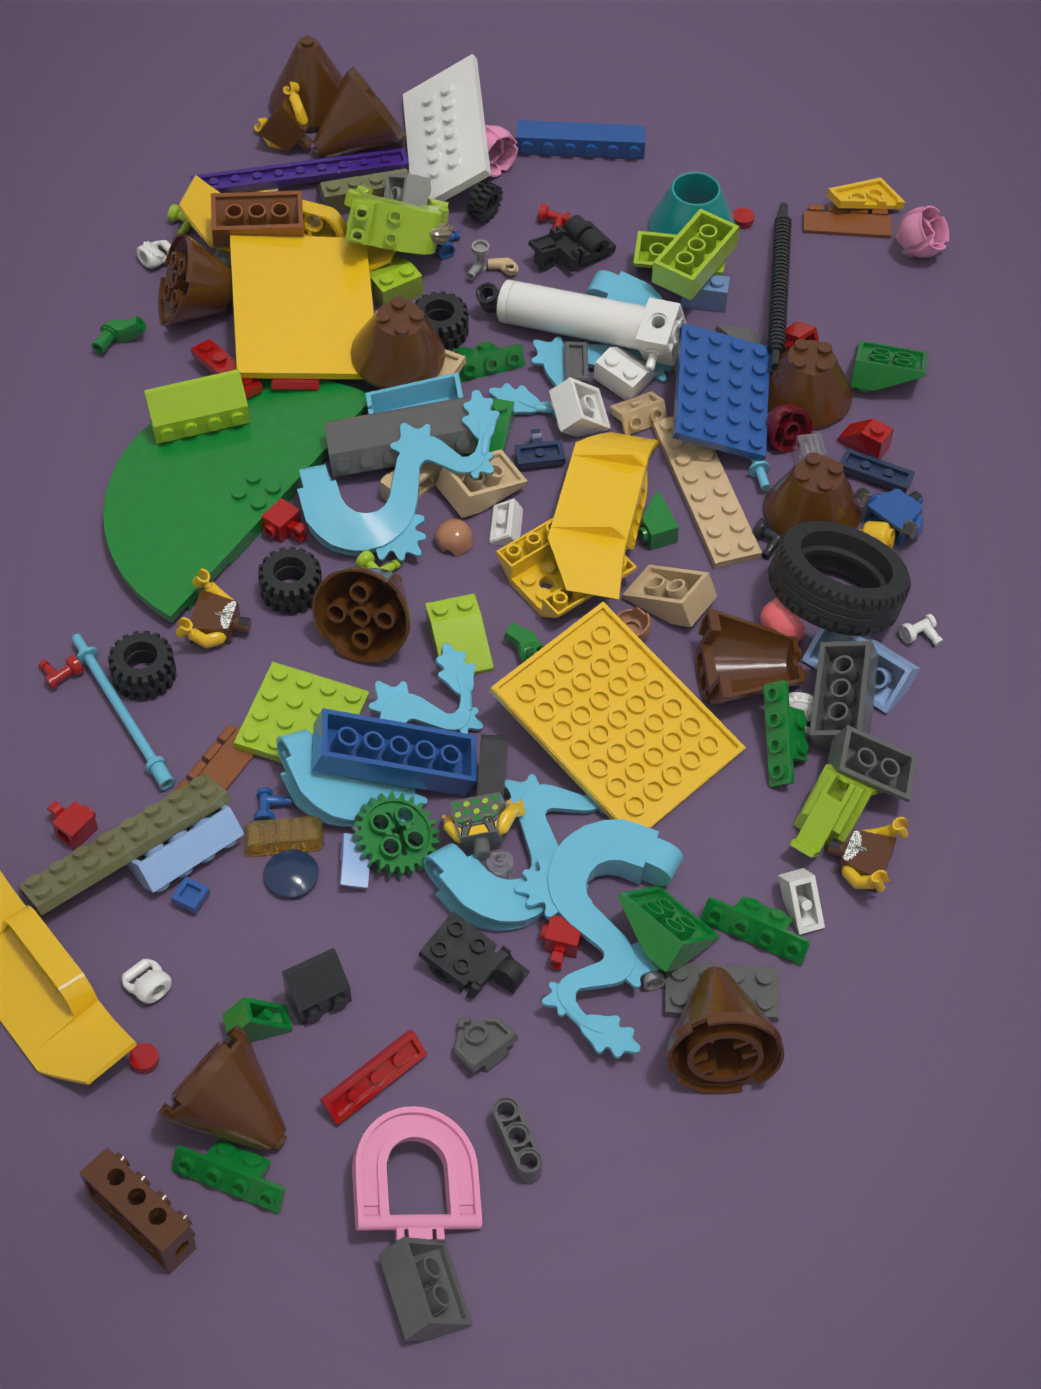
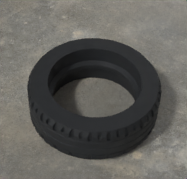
(827, 601)

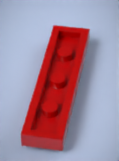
(218, 361)
(373, 1077)

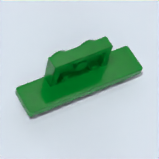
(489, 360)
(783, 733)
(757, 926)
(231, 1172)

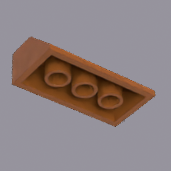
(256, 214)

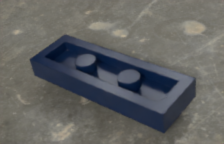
(876, 471)

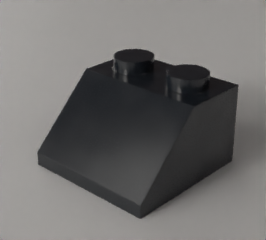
(316, 987)

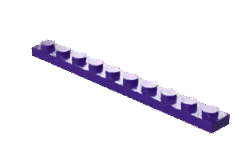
(306, 171)

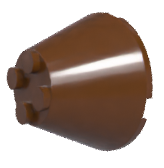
(194, 283)
(397, 346)
(812, 380)
(812, 492)
(362, 613)

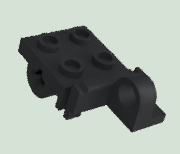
(576, 243)
(468, 958)

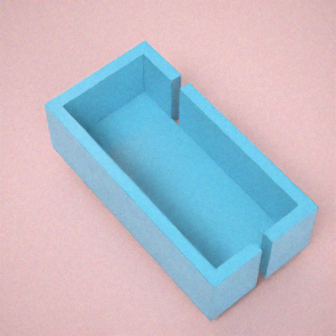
(415, 393)

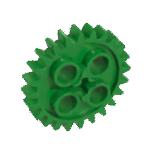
(394, 834)

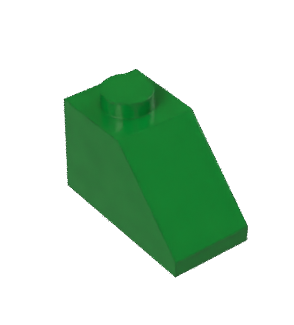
(658, 524)
(258, 1018)

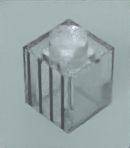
(809, 443)

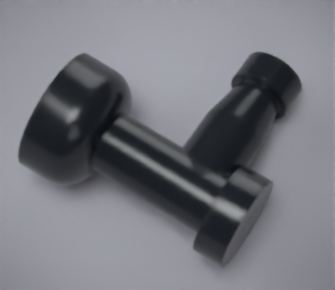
(761, 529)

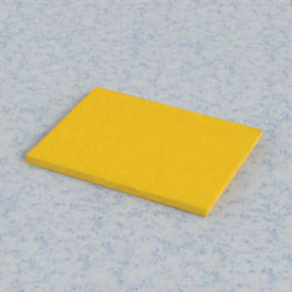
(298, 305)
(617, 719)

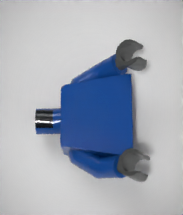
(897, 509)

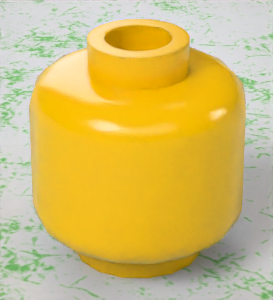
(881, 531)

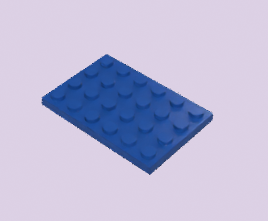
(721, 392)

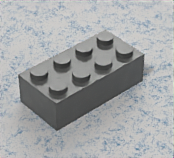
(843, 689)

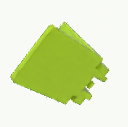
(830, 811)

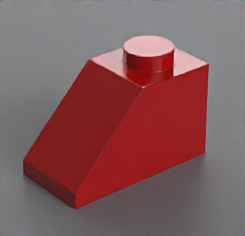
(867, 437)

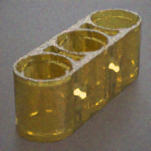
(278, 835)

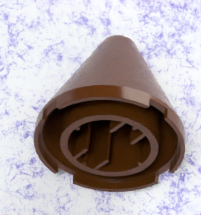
(316, 78)
(356, 121)
(722, 1038)
(228, 1097)

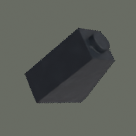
(492, 765)

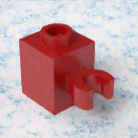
(799, 331)
(283, 521)
(73, 824)
(560, 940)

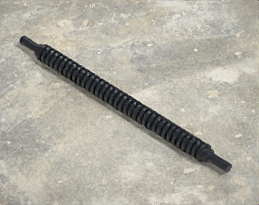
(779, 286)

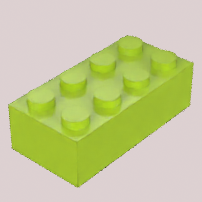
(695, 254)

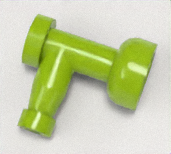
(175, 214)
(366, 559)

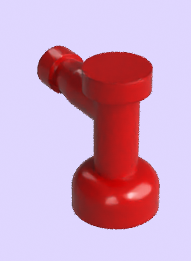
(544, 214)
(53, 676)

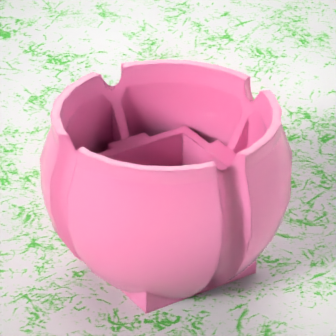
(501, 149)
(923, 232)

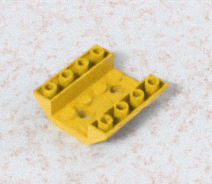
(531, 563)

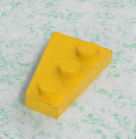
(866, 195)

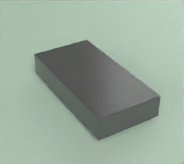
(576, 361)

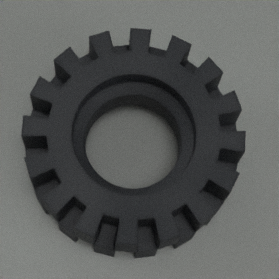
(484, 201)

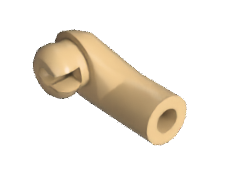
(506, 265)

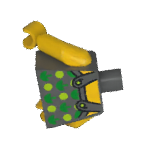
(481, 822)

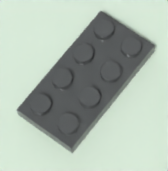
(757, 981)

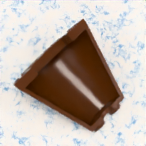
(742, 658)

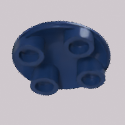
(291, 873)

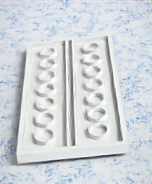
(448, 130)

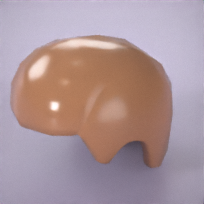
(454, 536)
(637, 621)

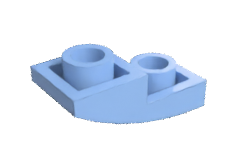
(353, 870)

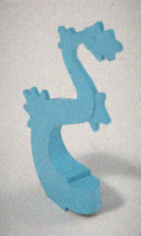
(551, 354)
(396, 522)
(338, 797)
(561, 886)
(490, 900)

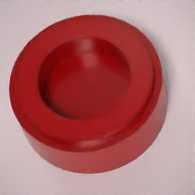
(743, 217)
(144, 1058)

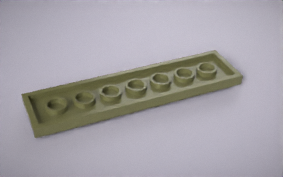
(123, 843)

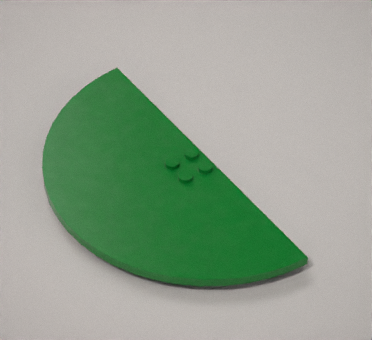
(205, 494)

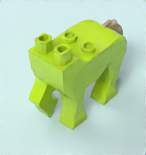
(395, 223)

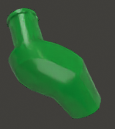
(119, 332)
(523, 640)

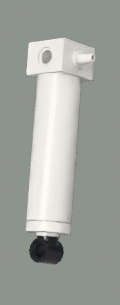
(588, 317)

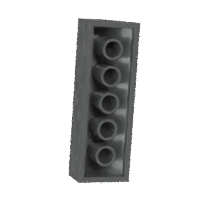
(365, 440)

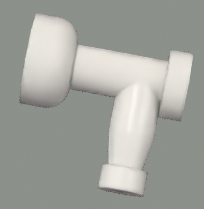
(909, 632)

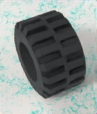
(447, 316)
(289, 565)
(142, 649)

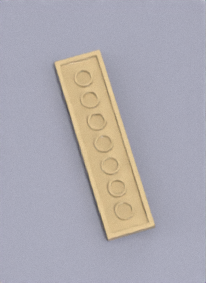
(708, 499)

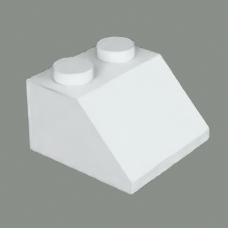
(622, 372)
(579, 408)

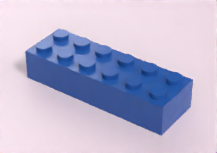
(394, 752)

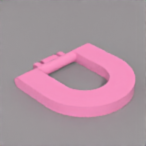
(459, 1166)

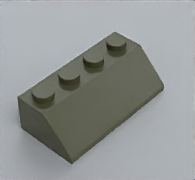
(334, 191)

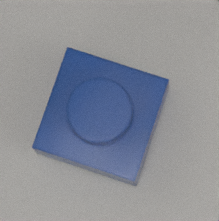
(190, 895)

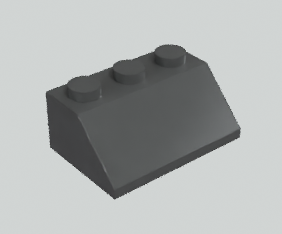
(873, 762)
(424, 1289)

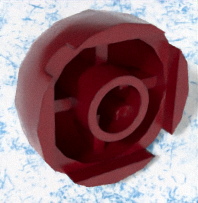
(785, 424)

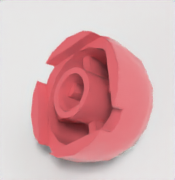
(779, 618)

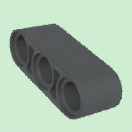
(517, 1153)

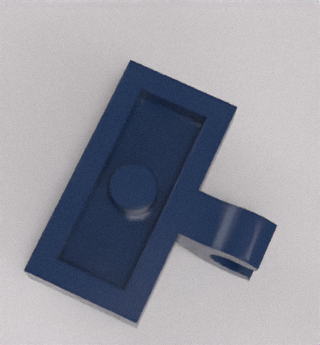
(539, 453)

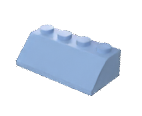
(893, 671)
(186, 849)

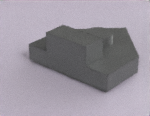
(483, 1042)

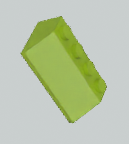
(651, 245)
(197, 406)

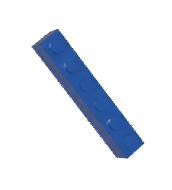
(580, 139)

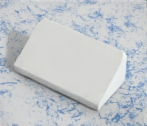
(506, 523)

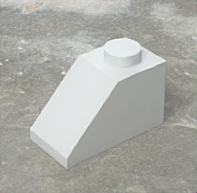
(802, 900)

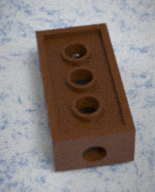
(139, 1209)

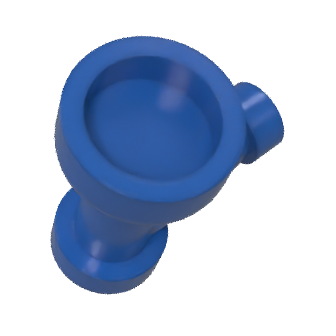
(447, 250)
(266, 800)

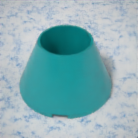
(684, 199)

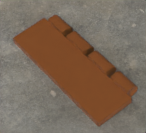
(854, 223)
(223, 762)

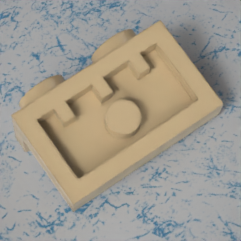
(639, 412)

